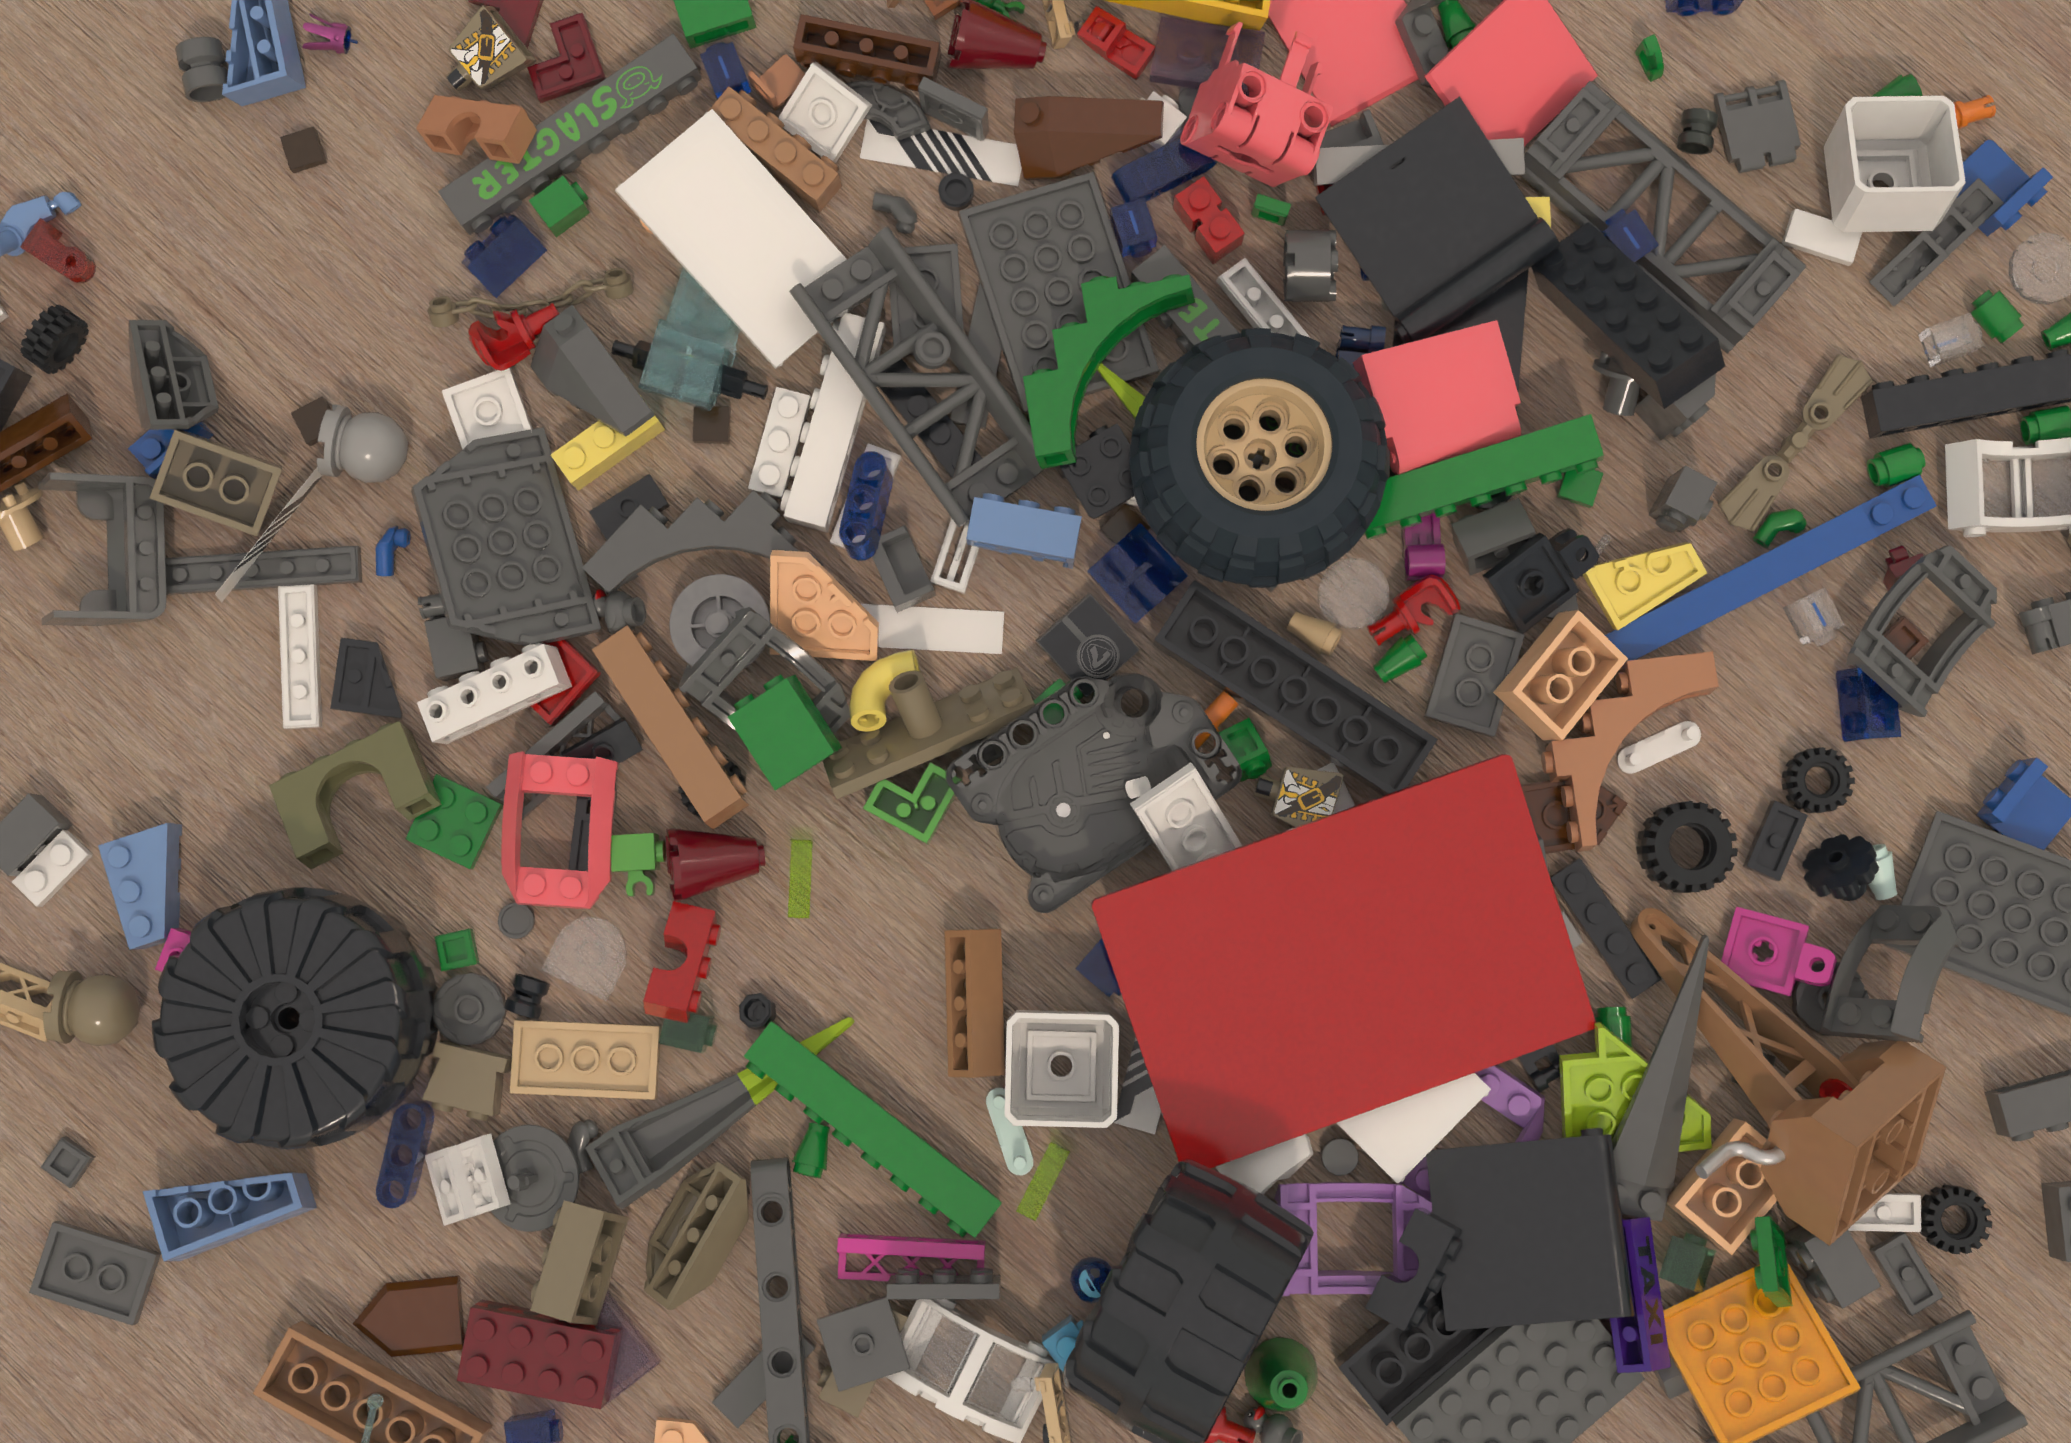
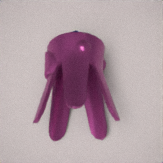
(339, 36)

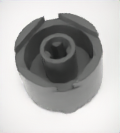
(1310, 265)

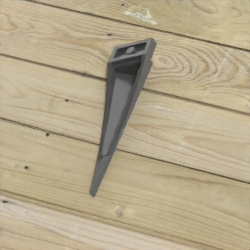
(1652, 1125)

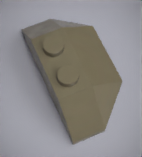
(696, 1235)

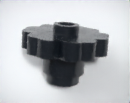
(1841, 867)

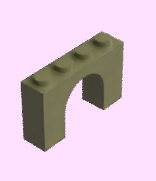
(307, 794)

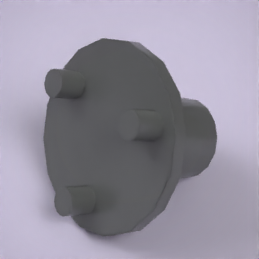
(1622, 389)

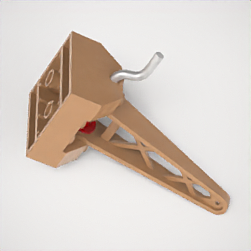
(1823, 1154)

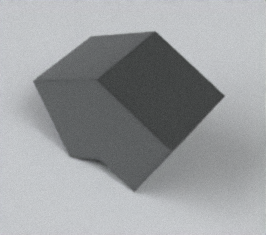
(1671, 1380)

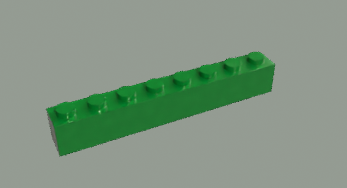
(1486, 472)
(872, 1129)

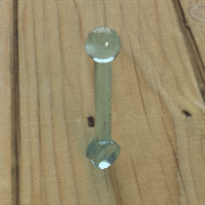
(374, 1402)

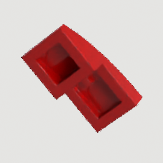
(1115, 43)

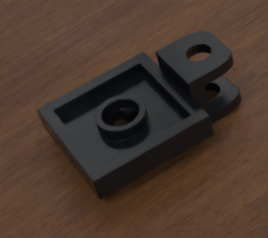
(1554, 566)

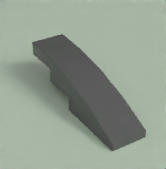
(1934, 246)

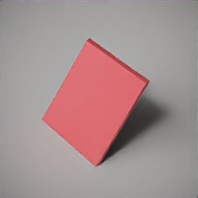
(1355, 44)
(1514, 70)

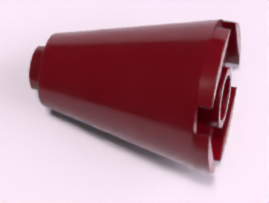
(992, 40)
(709, 860)

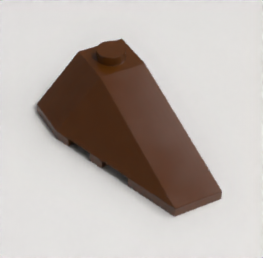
(1071, 132)

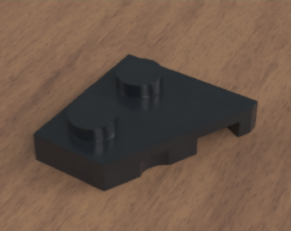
(363, 681)

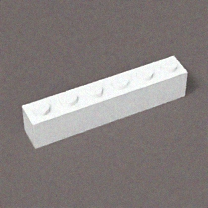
(829, 435)

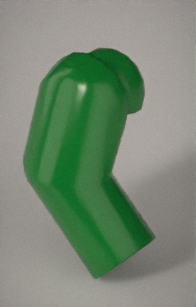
(1779, 521)

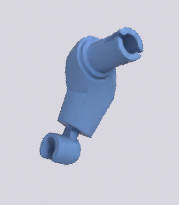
(23, 217)

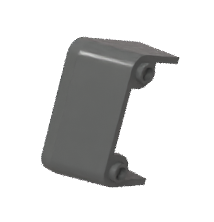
(133, 548)

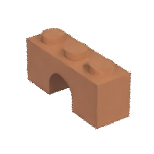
(498, 128)

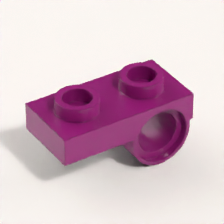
(1423, 549)

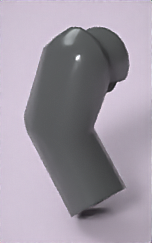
(900, 208)
(579, 1139)

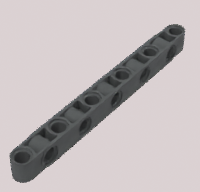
(779, 1316)

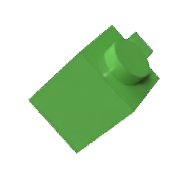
(636, 855)

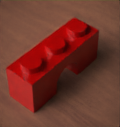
(675, 992)

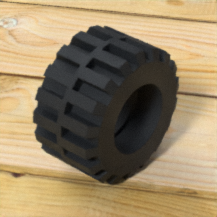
(1716, 843)

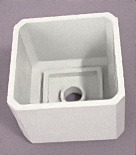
(1907, 145)
(1075, 1100)

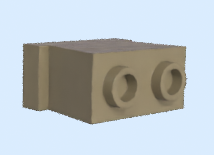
(467, 1080)

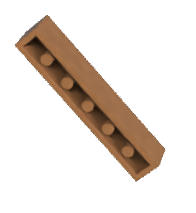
(670, 726)

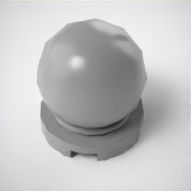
(366, 446)

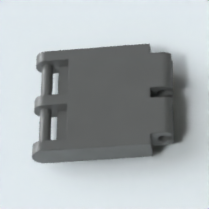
(1758, 127)

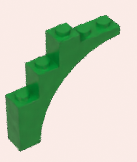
(1080, 348)

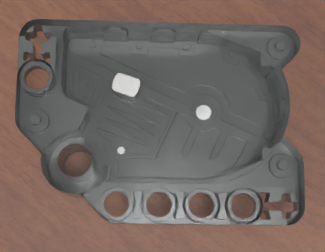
(1070, 789)

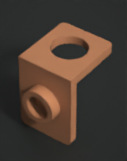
(777, 82)

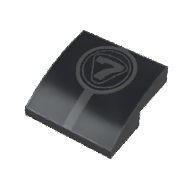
(1087, 643)

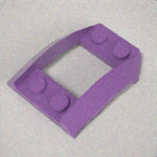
(1510, 1098)
(1302, 1202)

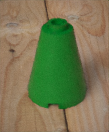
(1281, 1374)

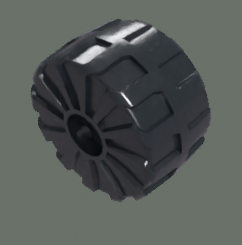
(358, 1031)
(1186, 1305)

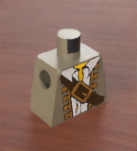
(487, 52)
(1300, 795)

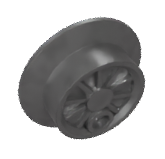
(707, 610)

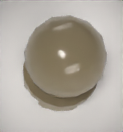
(92, 1009)

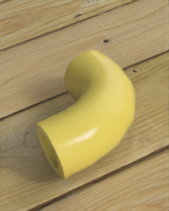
(872, 689)

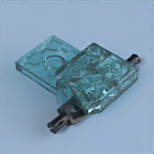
(691, 352)

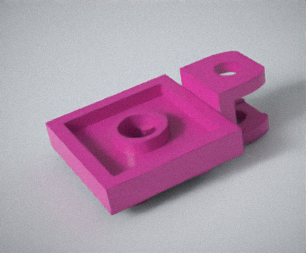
(1791, 955)

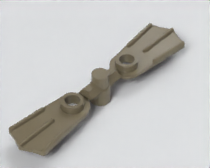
(1757, 490)

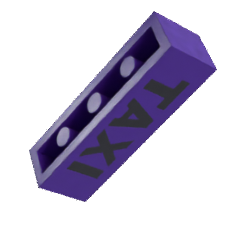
(1641, 1339)

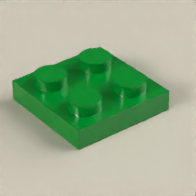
(458, 825)
(1773, 1269)

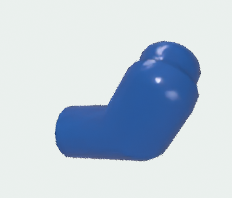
(387, 546)

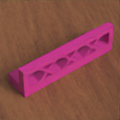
(904, 1247)

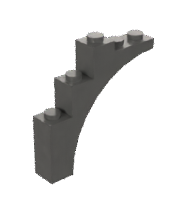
(645, 539)

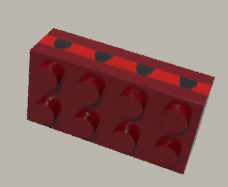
(539, 1354)

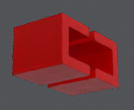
(1219, 229)

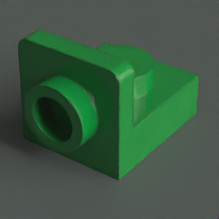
(1247, 749)

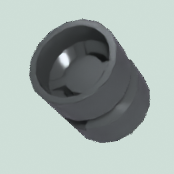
(203, 73)

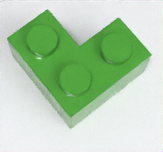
(918, 812)

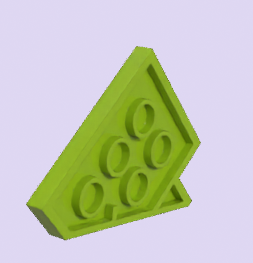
(1601, 1086)

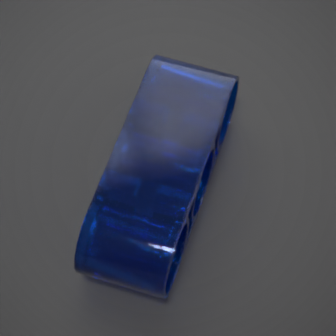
(1160, 171)
(862, 491)
(392, 1167)

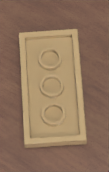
(585, 1059)

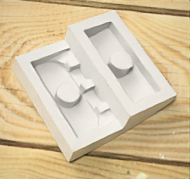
(467, 1179)

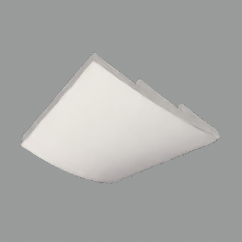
(1268, 1165)

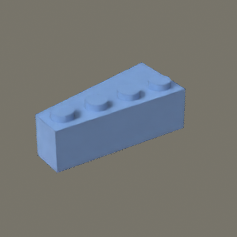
(215, 1213)

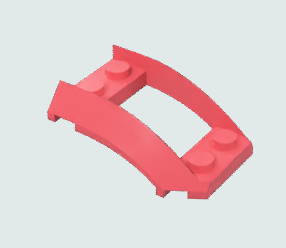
(559, 777)

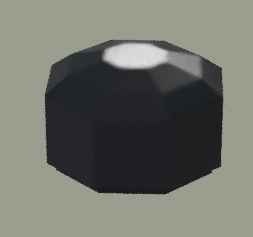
(757, 1011)

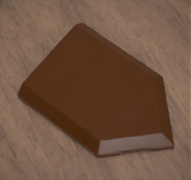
(1551, 816)
(415, 1317)

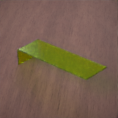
(800, 878)
(1043, 1181)

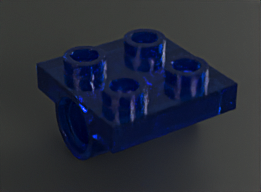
(1137, 573)

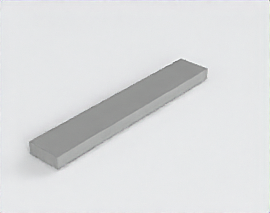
(1339, 161)

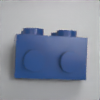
(2006, 181)
(2027, 805)

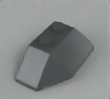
(169, 377)

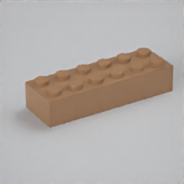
(330, 1387)

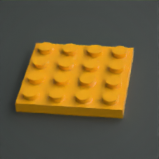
(1755, 1361)

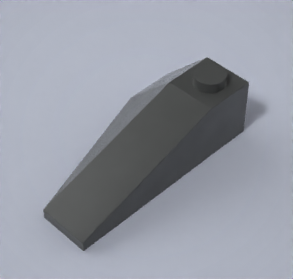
(582, 371)

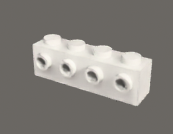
(494, 693)

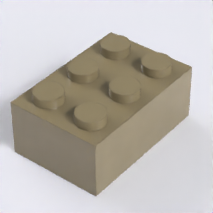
(216, 482)
(578, 1263)

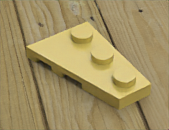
(1642, 581)

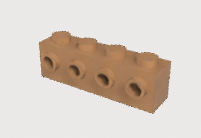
(779, 152)
(978, 1002)

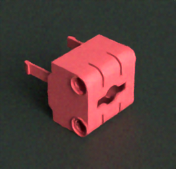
(1270, 132)

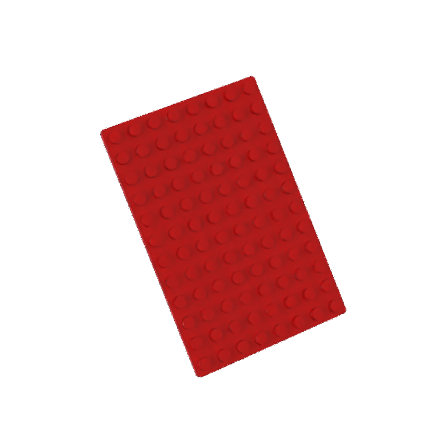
(1345, 963)

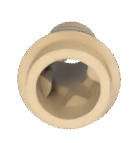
(1316, 633)

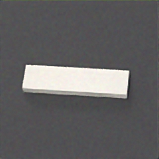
(300, 656)

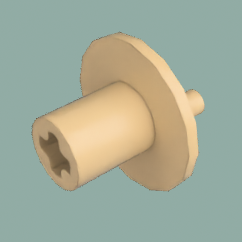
(16, 518)

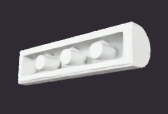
(1257, 300)

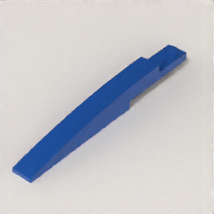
(1773, 569)

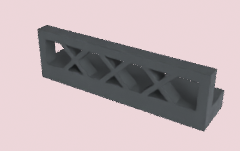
(557, 739)

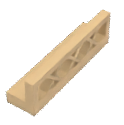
(19, 1012)

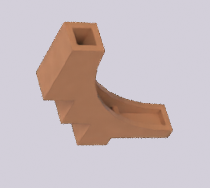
(1583, 761)

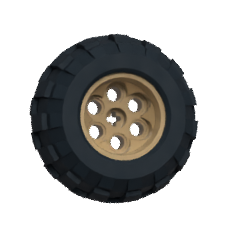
(1237, 384)

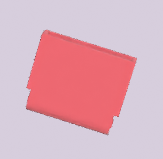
(1443, 395)

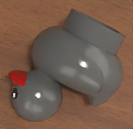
(619, 610)
(1274, 1429)

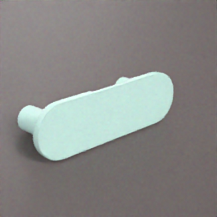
(1010, 1137)

